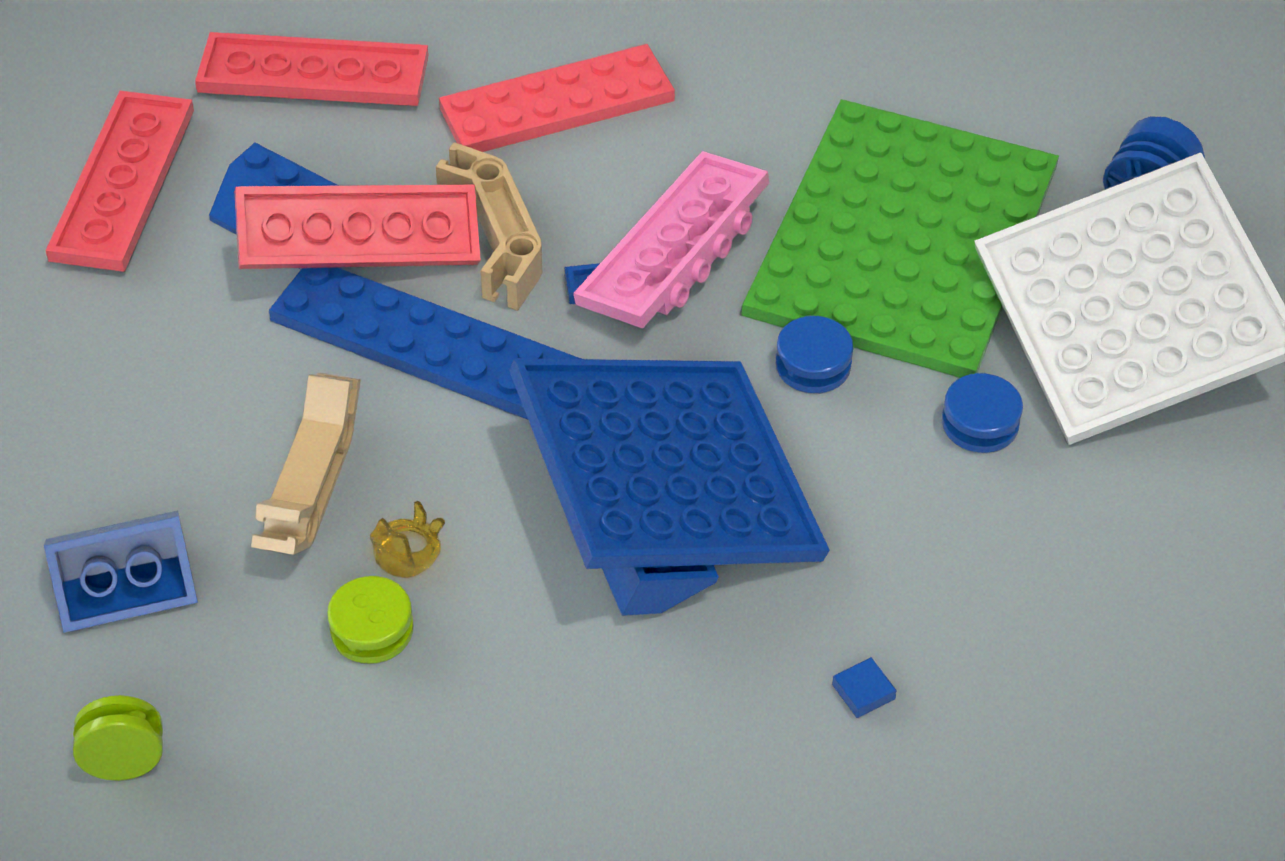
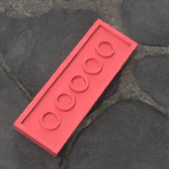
(312, 68)
(557, 99)
(120, 181)
(356, 226)

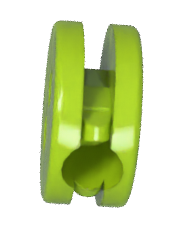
(370, 619)
(118, 737)

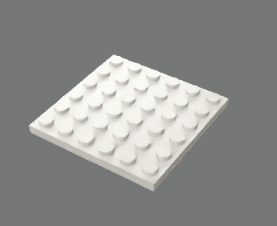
(1136, 298)

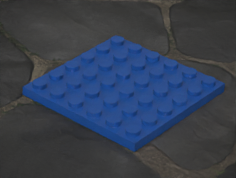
(666, 463)

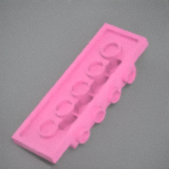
(675, 241)

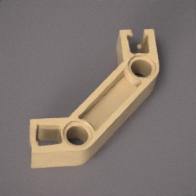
(504, 219)
(311, 466)

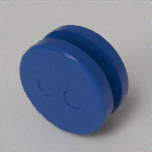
(814, 354)
(982, 412)

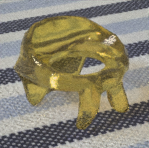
(393, 548)

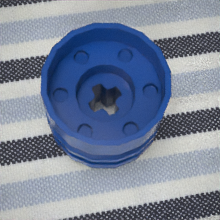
(1150, 146)

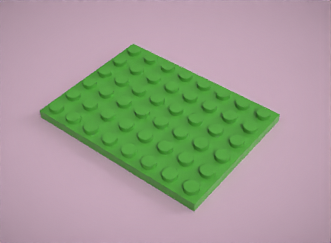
(891, 232)

